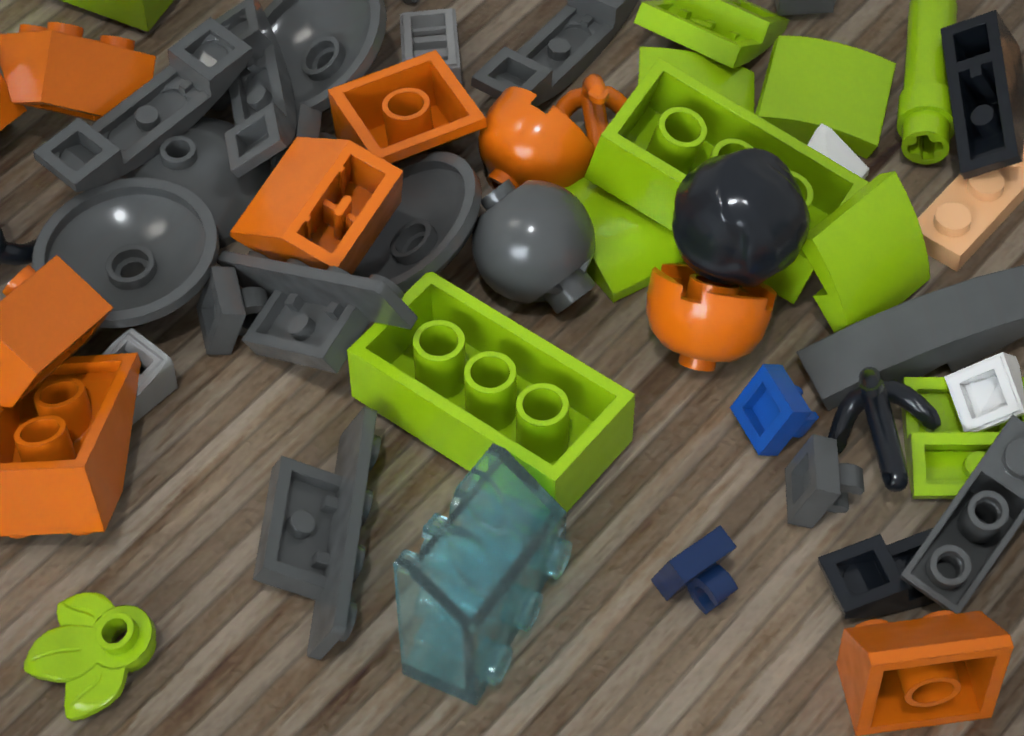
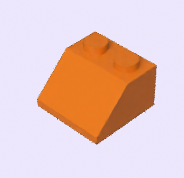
(405, 109)
(922, 670)

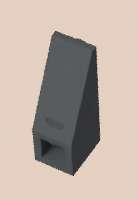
(973, 525)

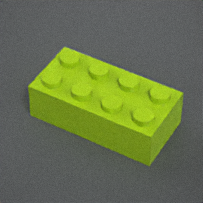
(679, 123)
(485, 380)

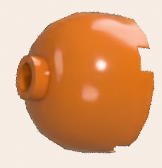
(531, 145)
(706, 318)

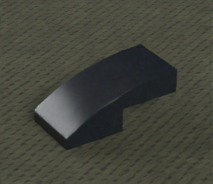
(868, 574)

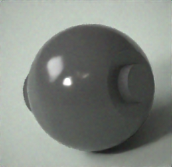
(534, 244)

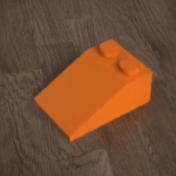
(68, 448)

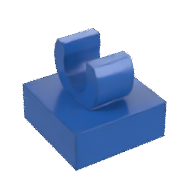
(772, 410)

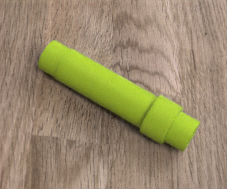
(925, 103)

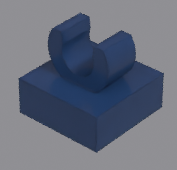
(700, 572)

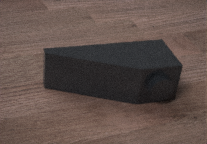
(985, 93)

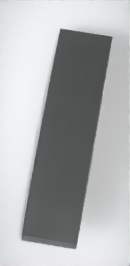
(921, 334)

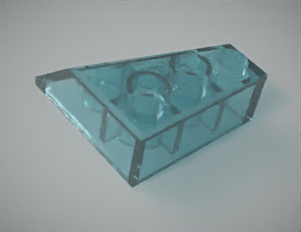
(478, 577)

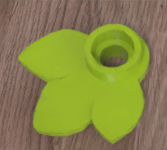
(85, 653)

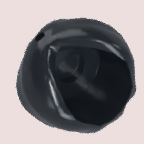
(740, 218)

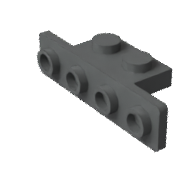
(314, 311)
(315, 530)

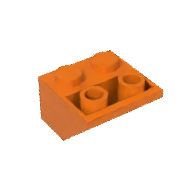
(71, 73)
(321, 204)
(43, 324)

